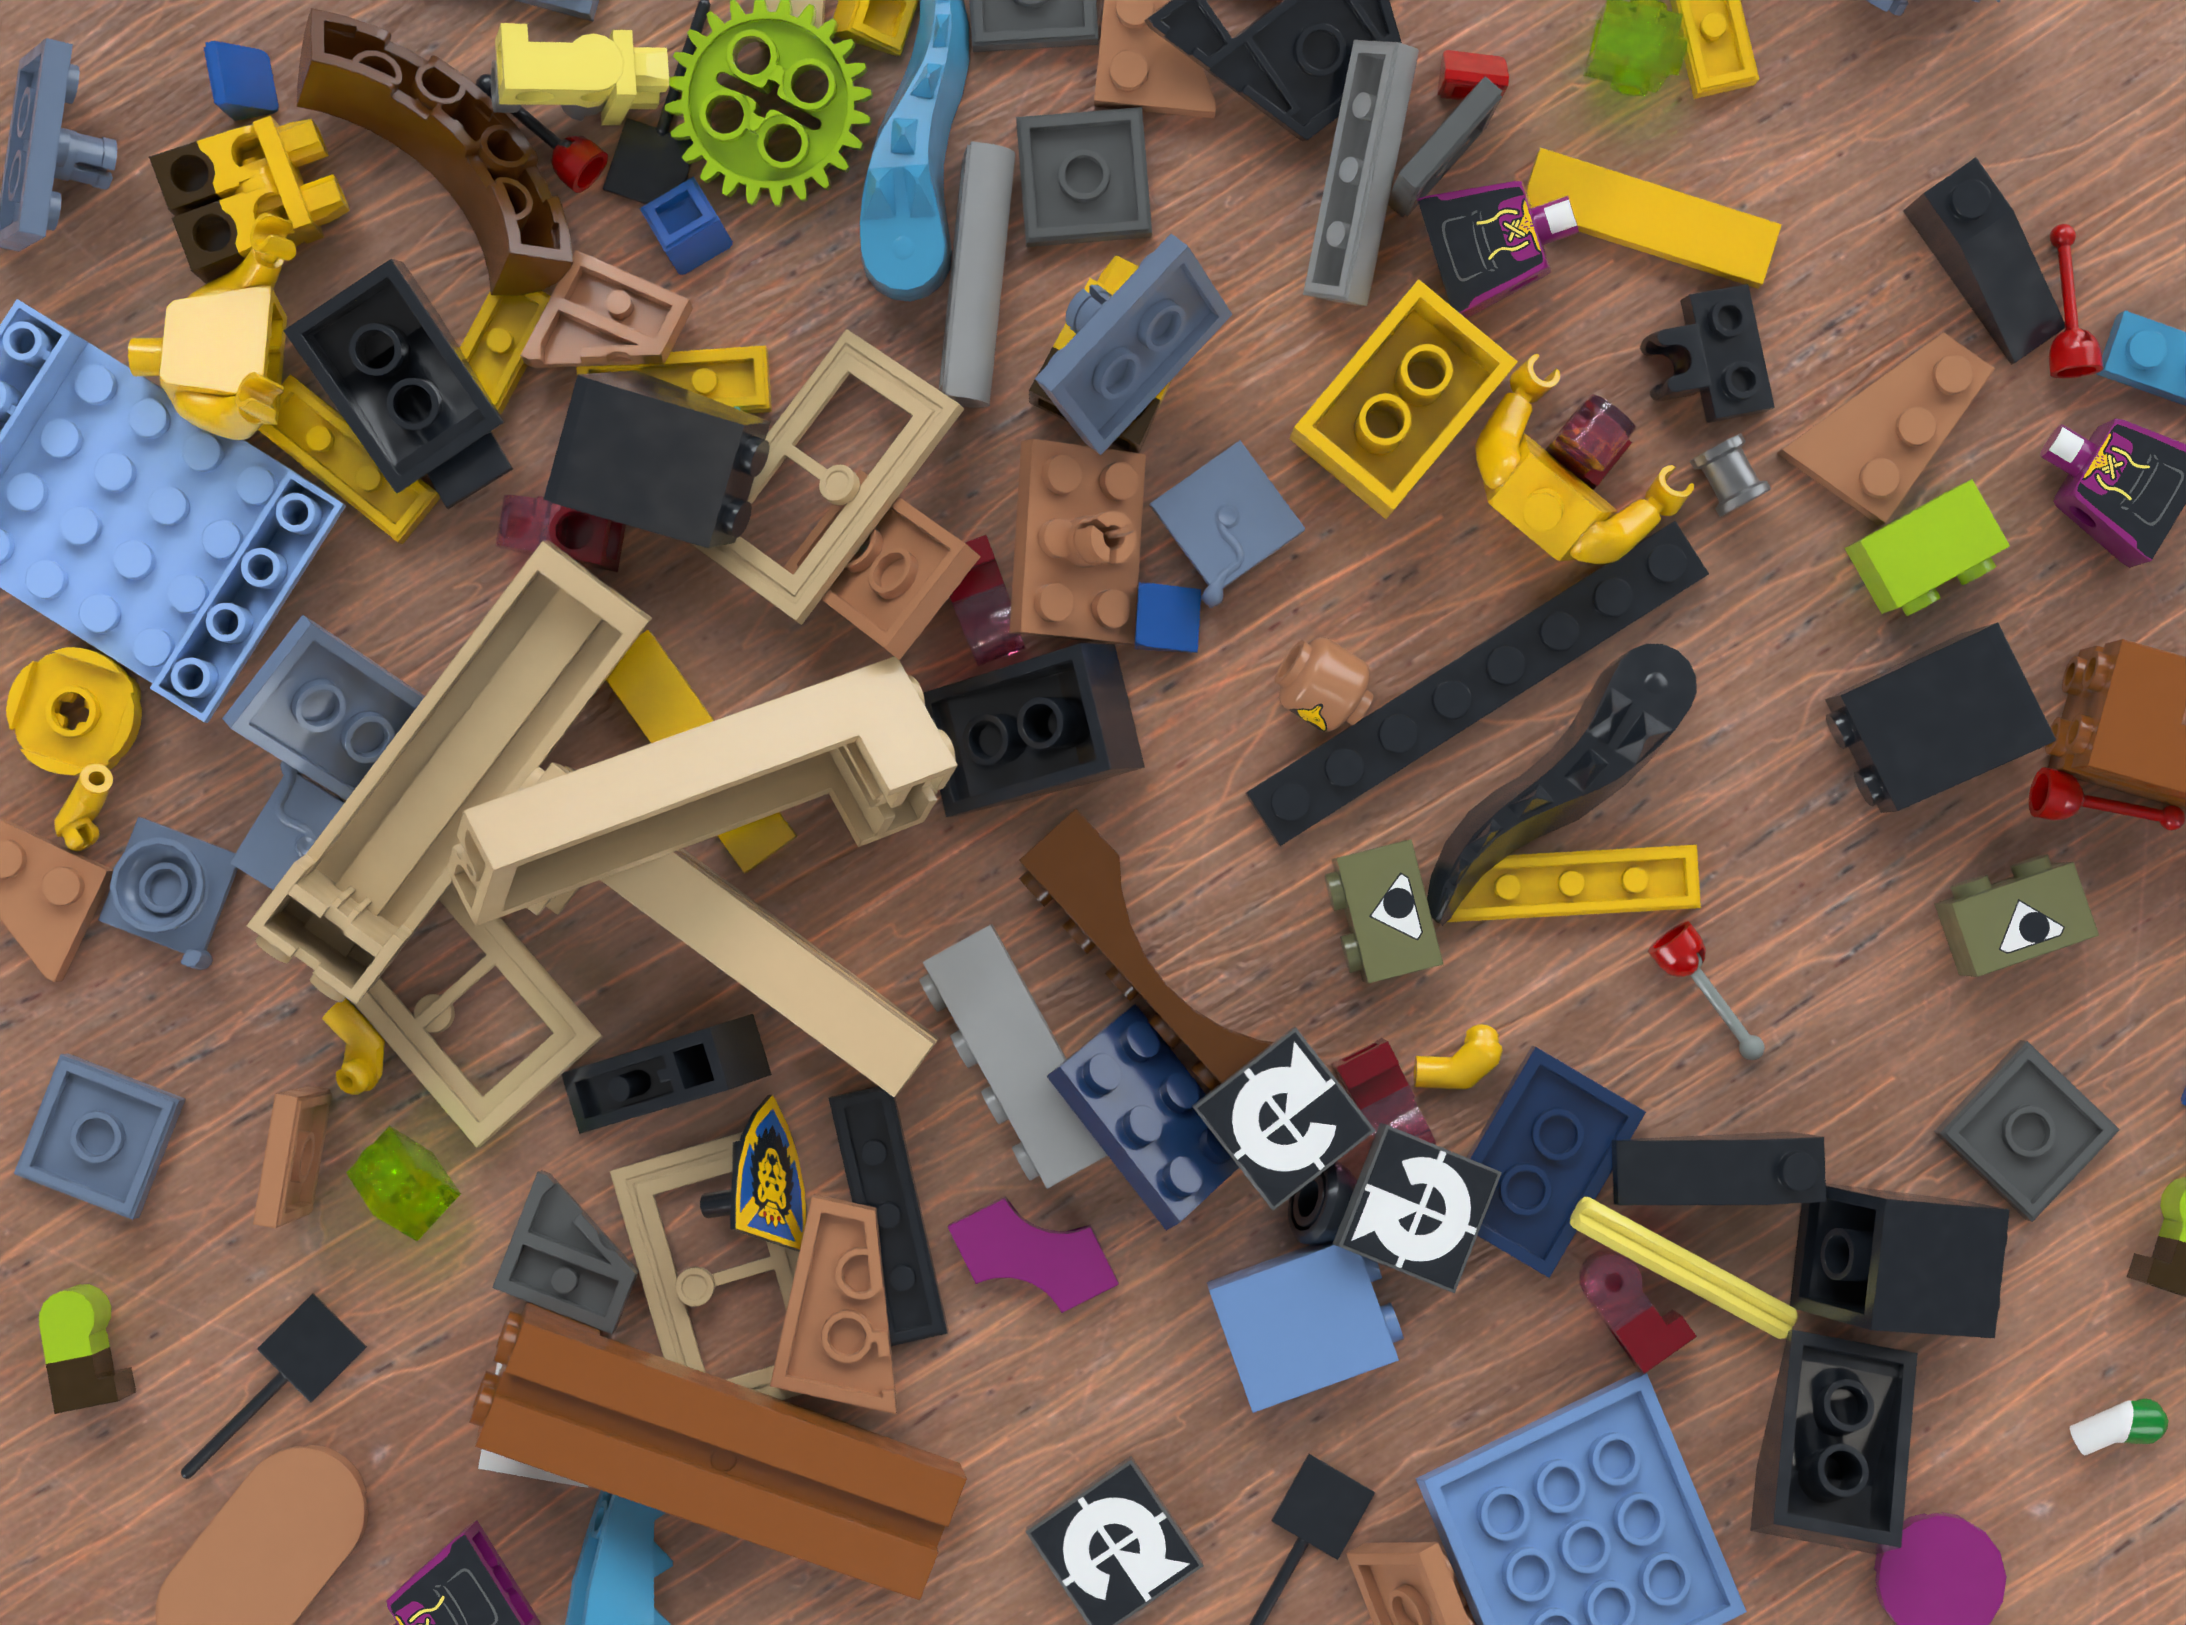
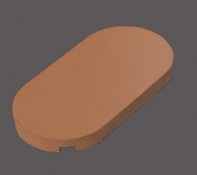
(270, 1543)

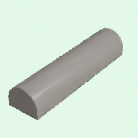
(1361, 171)
(976, 274)

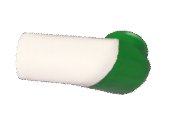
(2127, 1422)

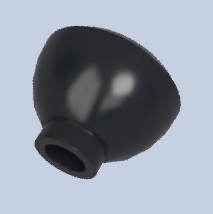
(1321, 1205)

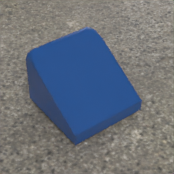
(241, 80)
(686, 226)
(1167, 618)

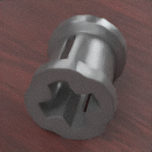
(1730, 474)

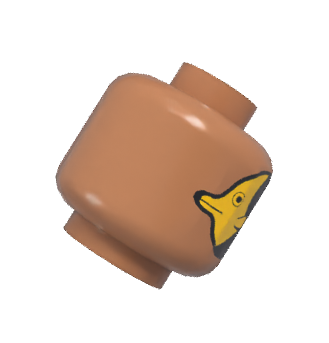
(1324, 684)

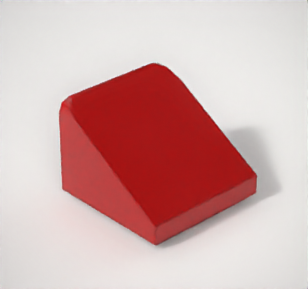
(1464, 70)

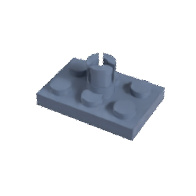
(43, 150)
(1131, 342)
(323, 708)

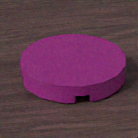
(1941, 1573)

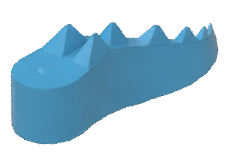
(903, 200)
(618, 1566)

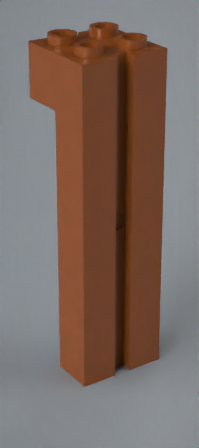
(2124, 721)
(714, 1452)

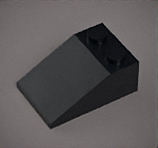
(395, 374)
(1036, 728)
(1837, 1445)

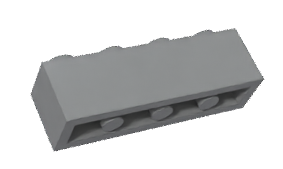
(1015, 1051)

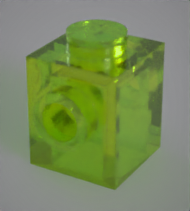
(1635, 46)
(403, 1183)

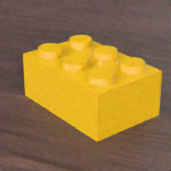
(1402, 399)

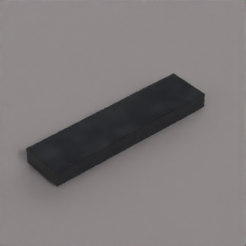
(883, 1178)

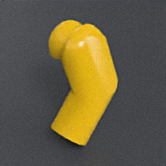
(83, 806)
(363, 1048)
(1466, 1067)

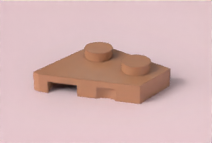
(1144, 69)

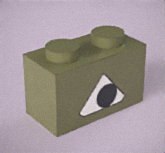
(1384, 912)
(2015, 917)

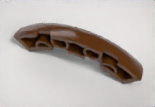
(453, 133)

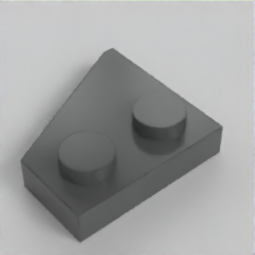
(565, 1260)

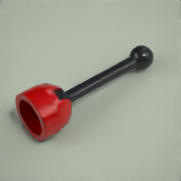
(574, 159)

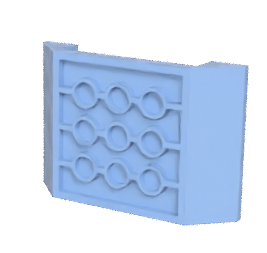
(137, 521)

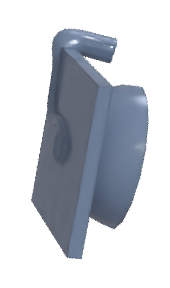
(1227, 519)
(286, 827)
(170, 890)

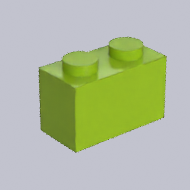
(1927, 548)

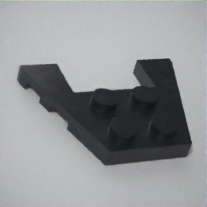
(1287, 60)

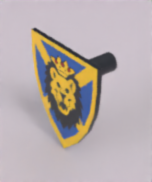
(766, 1182)

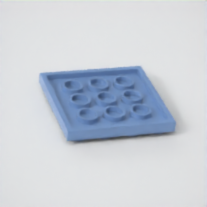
(1583, 1521)

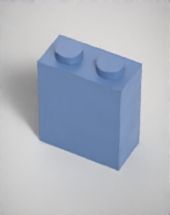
(1304, 1322)

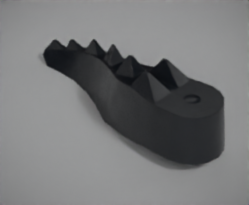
(1609, 741)

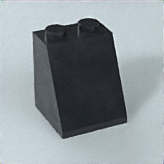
(658, 458)
(1938, 719)
(1901, 1262)

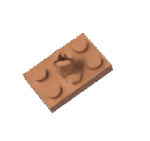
(1077, 542)
(896, 574)
(1408, 1584)

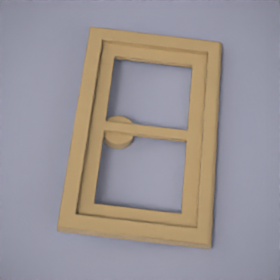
(865, 504)
(409, 1037)
(664, 1289)

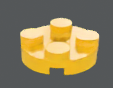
(59, 678)

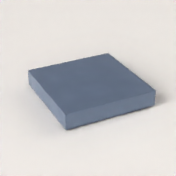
(99, 1136)

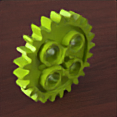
(794, 49)

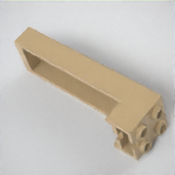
(848, 737)
(466, 743)
(768, 961)

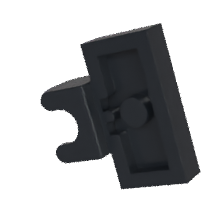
(1715, 355)

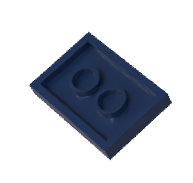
(1142, 1115)
(1552, 1149)

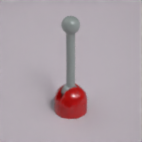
(1681, 955)

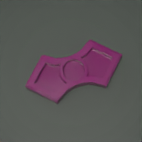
(1006, 1245)

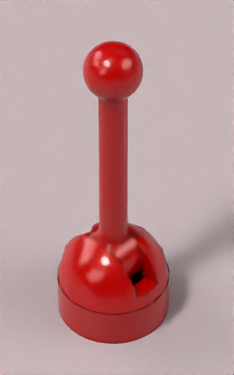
(2074, 350)
(2059, 796)

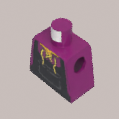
(1492, 241)
(2120, 486)
(462, 1587)

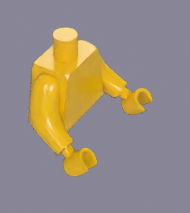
(226, 342)
(1551, 500)

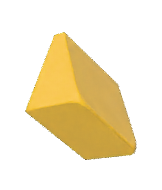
(875, 23)

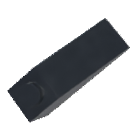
(1988, 259)
(666, 1074)
(1720, 1169)

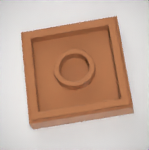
(292, 1156)

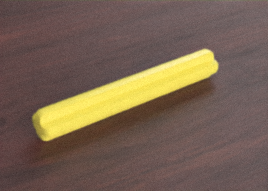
(1683, 1267)

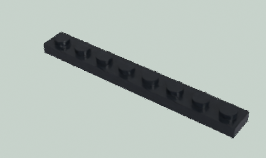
(1476, 683)

